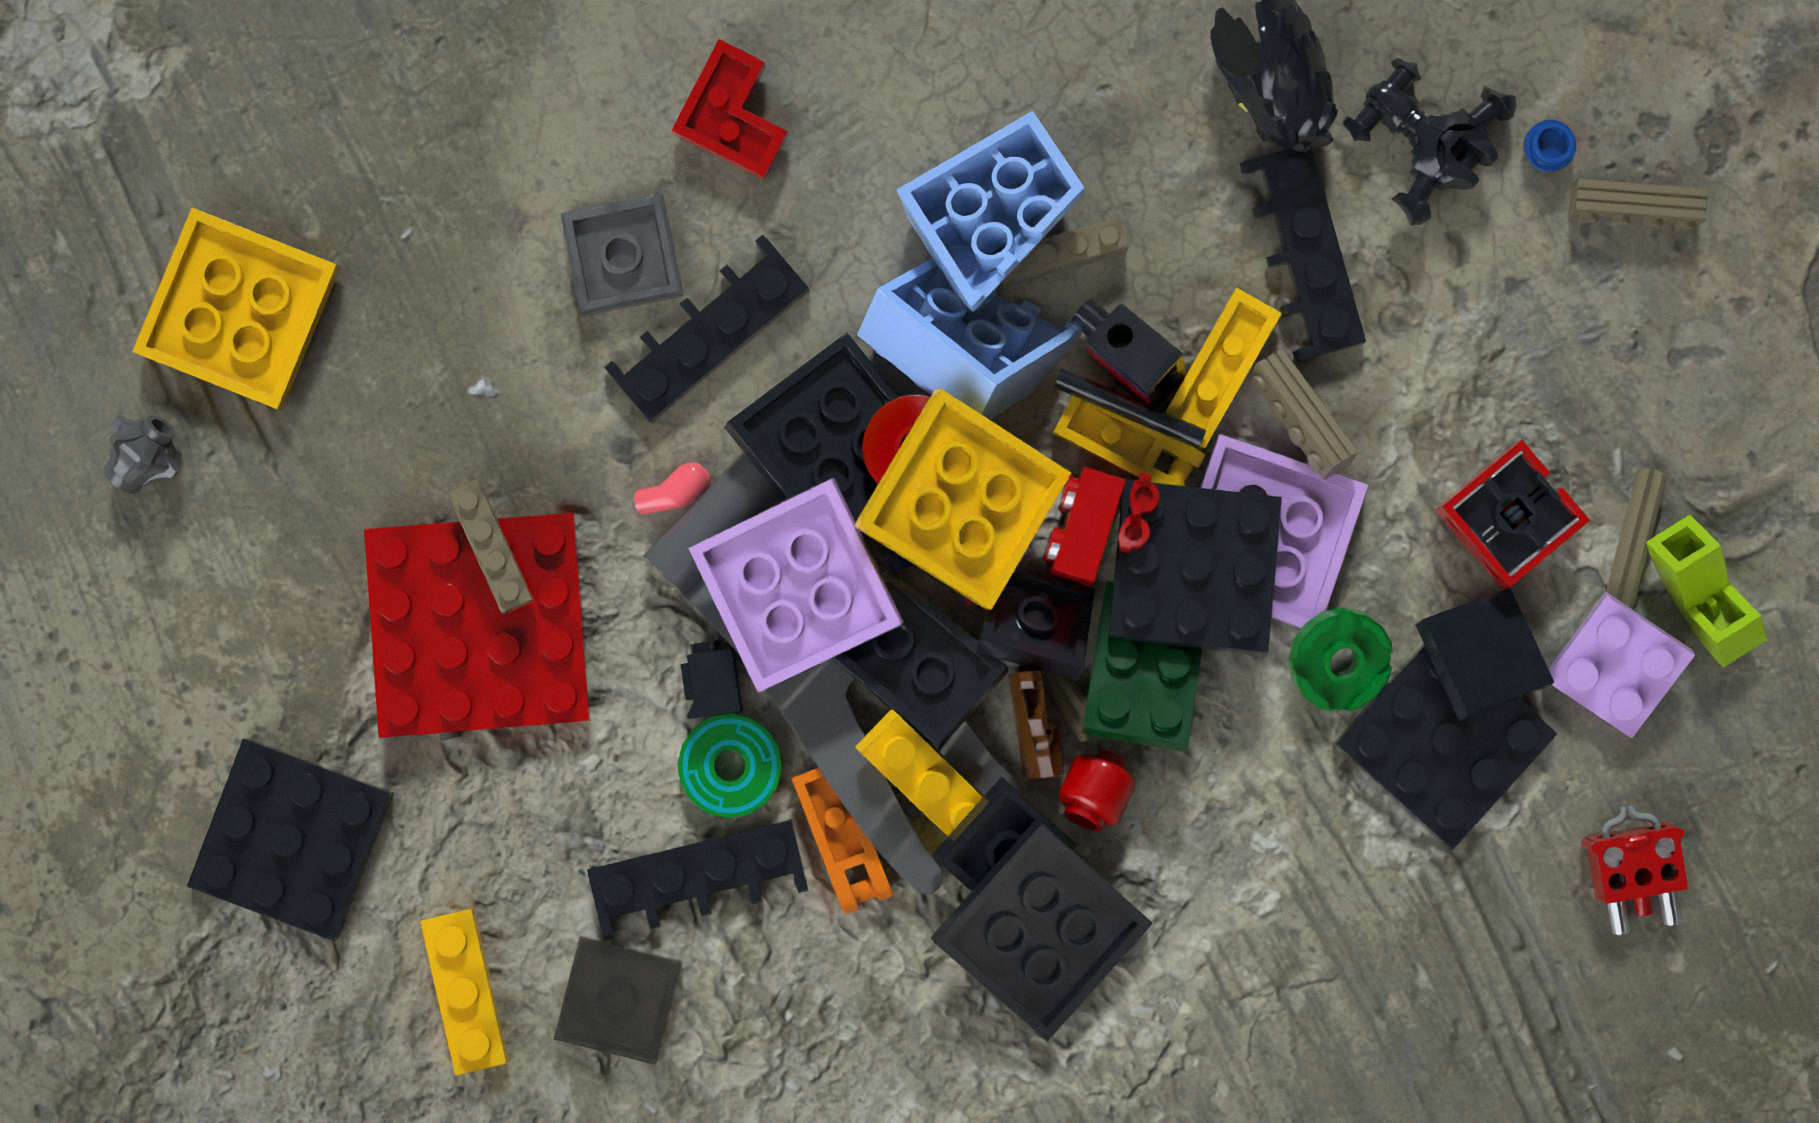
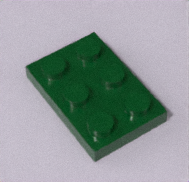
(1140, 689)

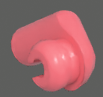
(676, 491)

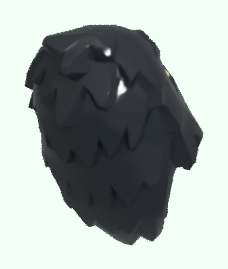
(1281, 78)

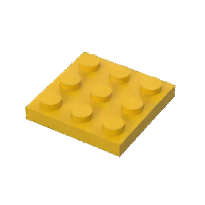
(236, 309)
(962, 499)

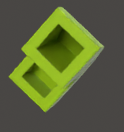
(1699, 585)

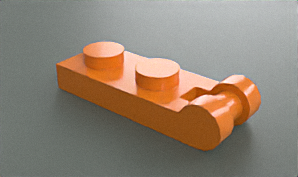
(840, 842)

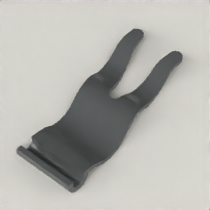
(816, 698)

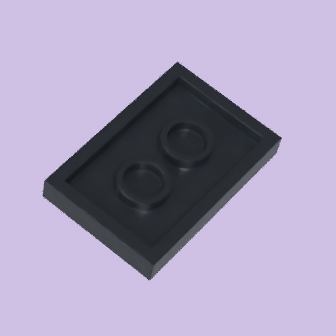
(924, 666)

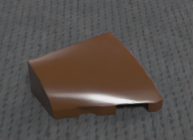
(1037, 739)

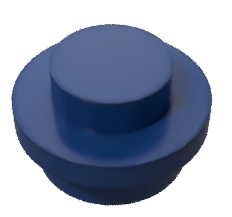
(1549, 146)

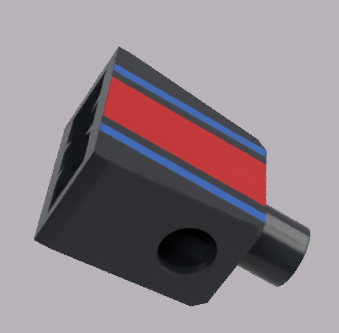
(1146, 367)

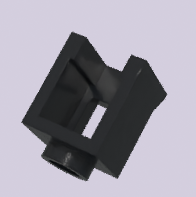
(711, 680)

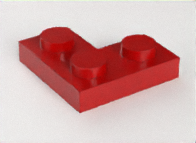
(717, 117)

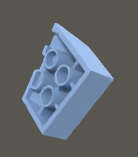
(991, 206)
(976, 356)

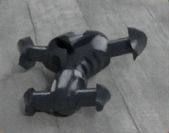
(1443, 145)

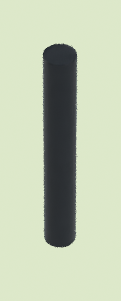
(1130, 408)

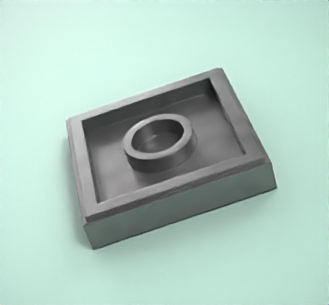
(622, 254)

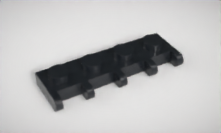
(1309, 251)
(711, 333)
(696, 872)

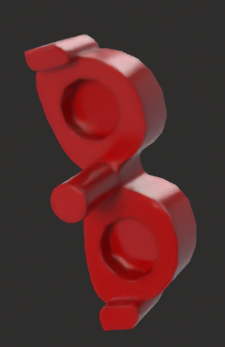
(1142, 501)

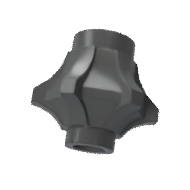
(141, 453)

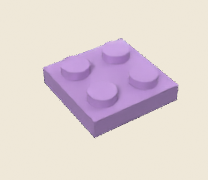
(1619, 665)

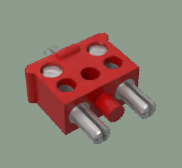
(1626, 853)

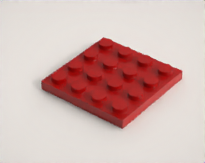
(448, 651)

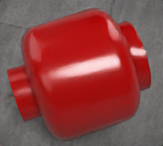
(1096, 790)

